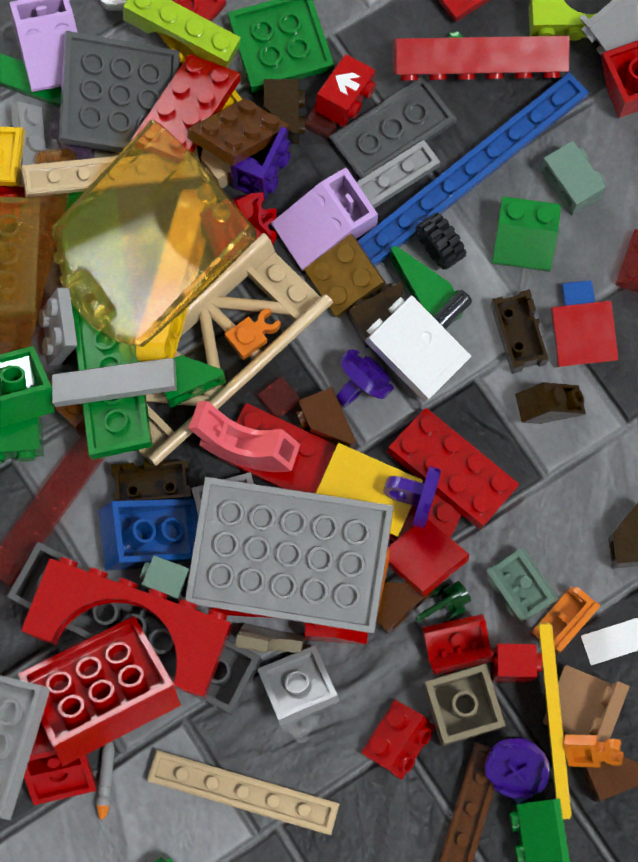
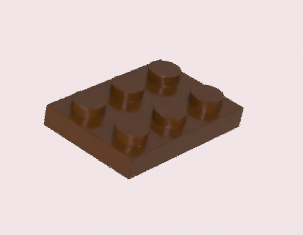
(237, 131)

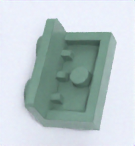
(521, 585)

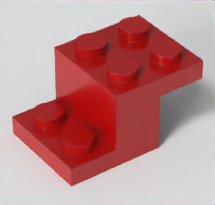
(49, 779)

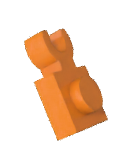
(250, 336)
(589, 752)

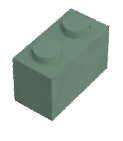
(573, 177)
(166, 578)

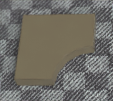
(267, 639)

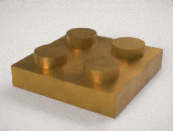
(345, 275)

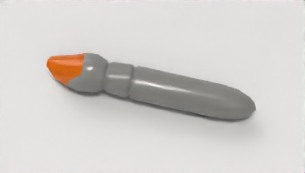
(105, 780)

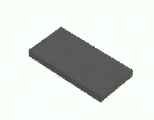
(392, 128)

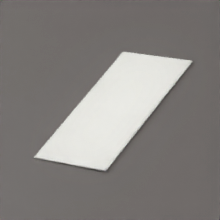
(611, 641)

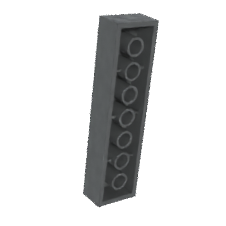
(234, 668)

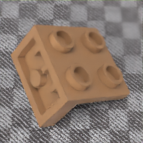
(589, 704)

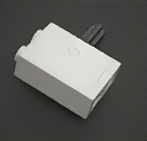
(418, 343)

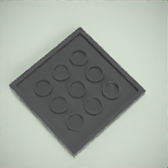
(110, 88)

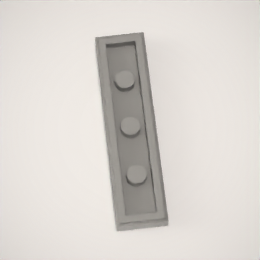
(114, 382)

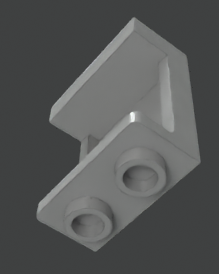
(613, 25)

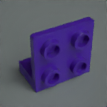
(251, 177)

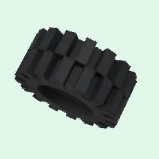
(441, 241)

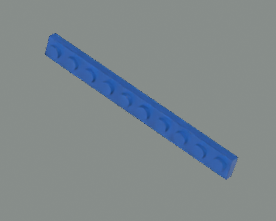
(474, 167)

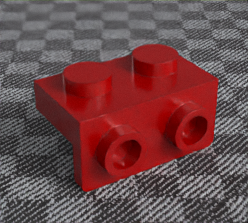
(457, 644)
(398, 739)

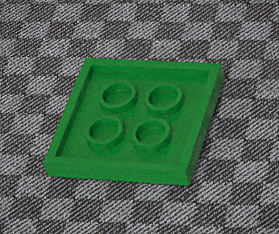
(280, 41)

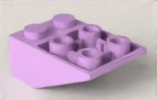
(40, 37)
(325, 218)

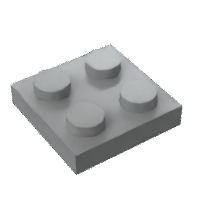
(58, 326)
(298, 685)

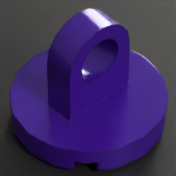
(364, 376)
(414, 493)
(517, 768)

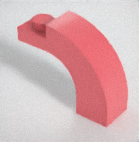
(242, 445)

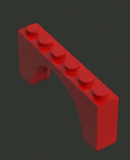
(70, 591)

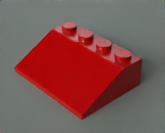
(102, 690)

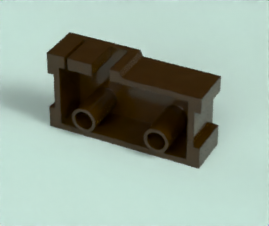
(519, 331)
(151, 481)

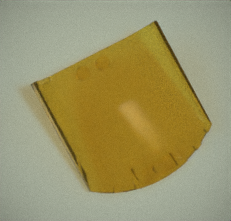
(147, 238)

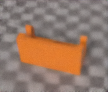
(568, 617)

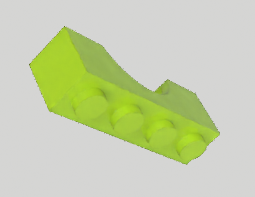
(555, 19)
(191, 29)

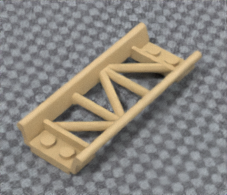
(289, 297)

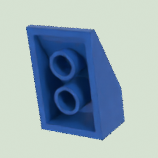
(147, 528)

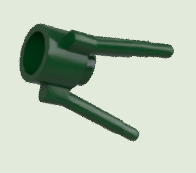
(452, 597)

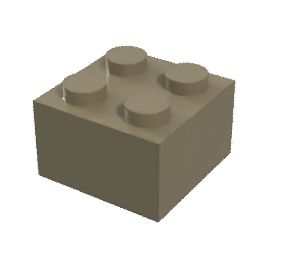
(463, 705)

